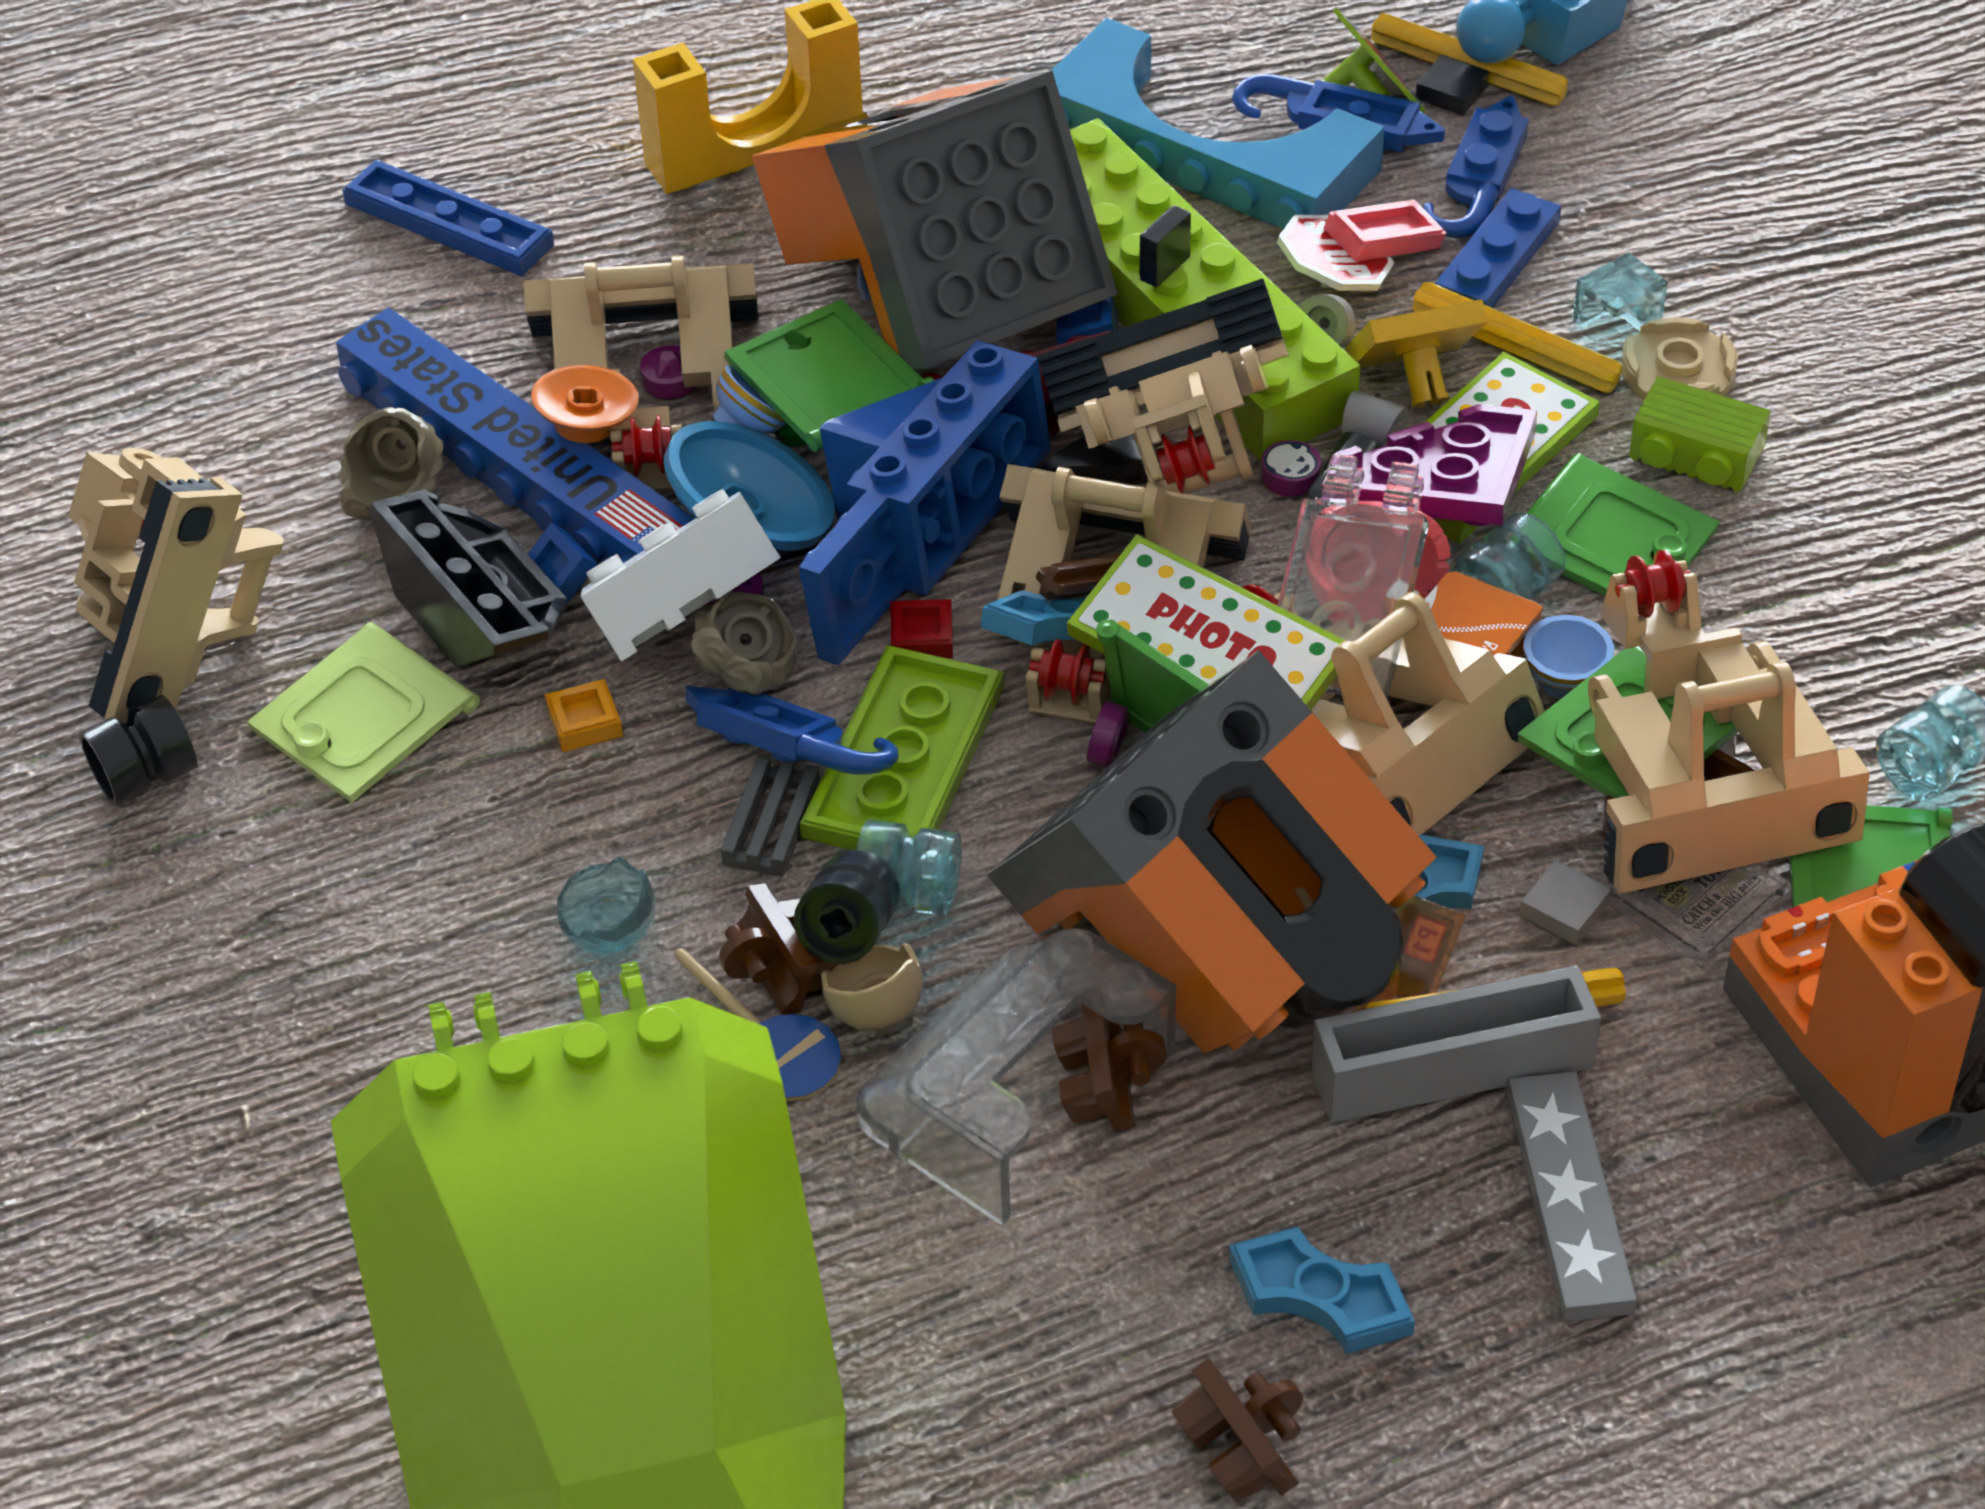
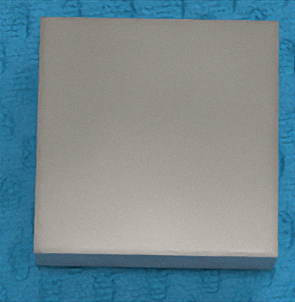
(1565, 902)

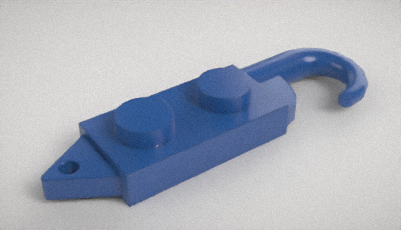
(1313, 102)
(1483, 164)
(784, 730)

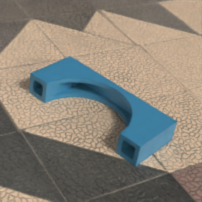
(1266, 179)

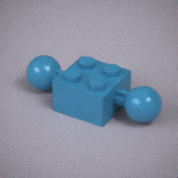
(1551, 28)

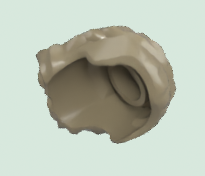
(381, 467)
(751, 666)

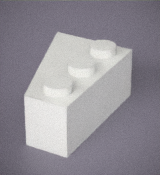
(677, 572)

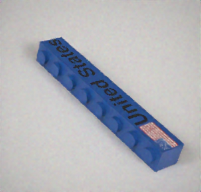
(503, 439)

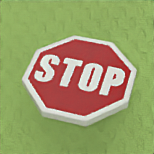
(1323, 259)

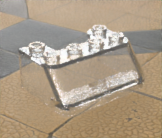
(940, 1091)

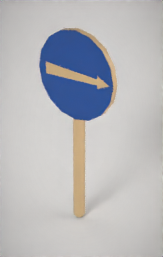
(802, 1045)

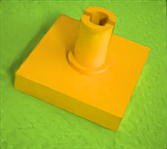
(1418, 341)

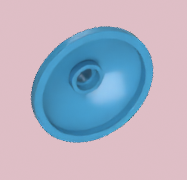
(772, 478)

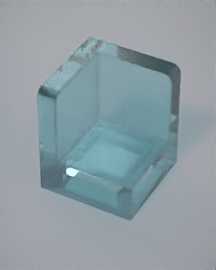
(1620, 289)

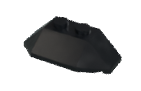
(464, 578)

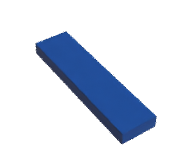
(448, 217)

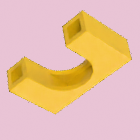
(692, 146)

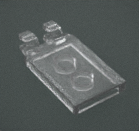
(1356, 558)

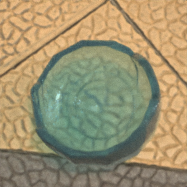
(607, 907)

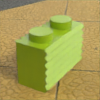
(1699, 433)

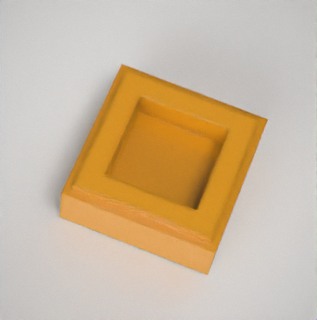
(583, 715)

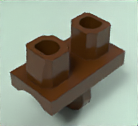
(770, 952)
(1111, 1059)
(1253, 1459)

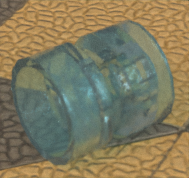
(1515, 557)
(1934, 743)
(923, 864)

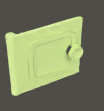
(372, 705)

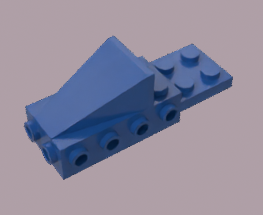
(917, 487)

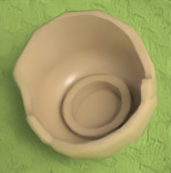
(875, 989)

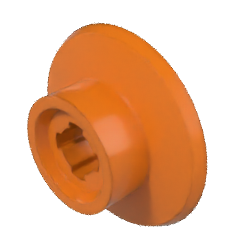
(584, 401)

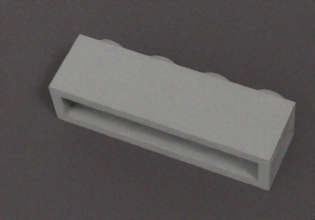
(1454, 1043)

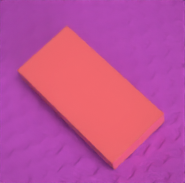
(1384, 230)

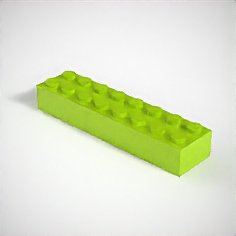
(1128, 196)

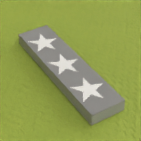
(1571, 1197)

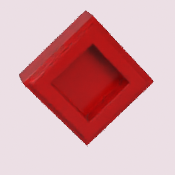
(922, 626)

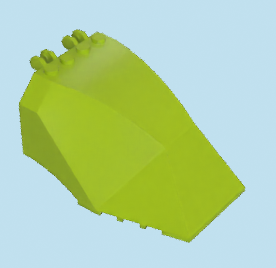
(594, 1265)

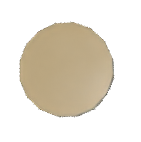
(1679, 352)

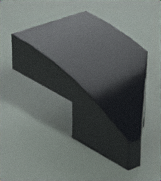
(1111, 460)

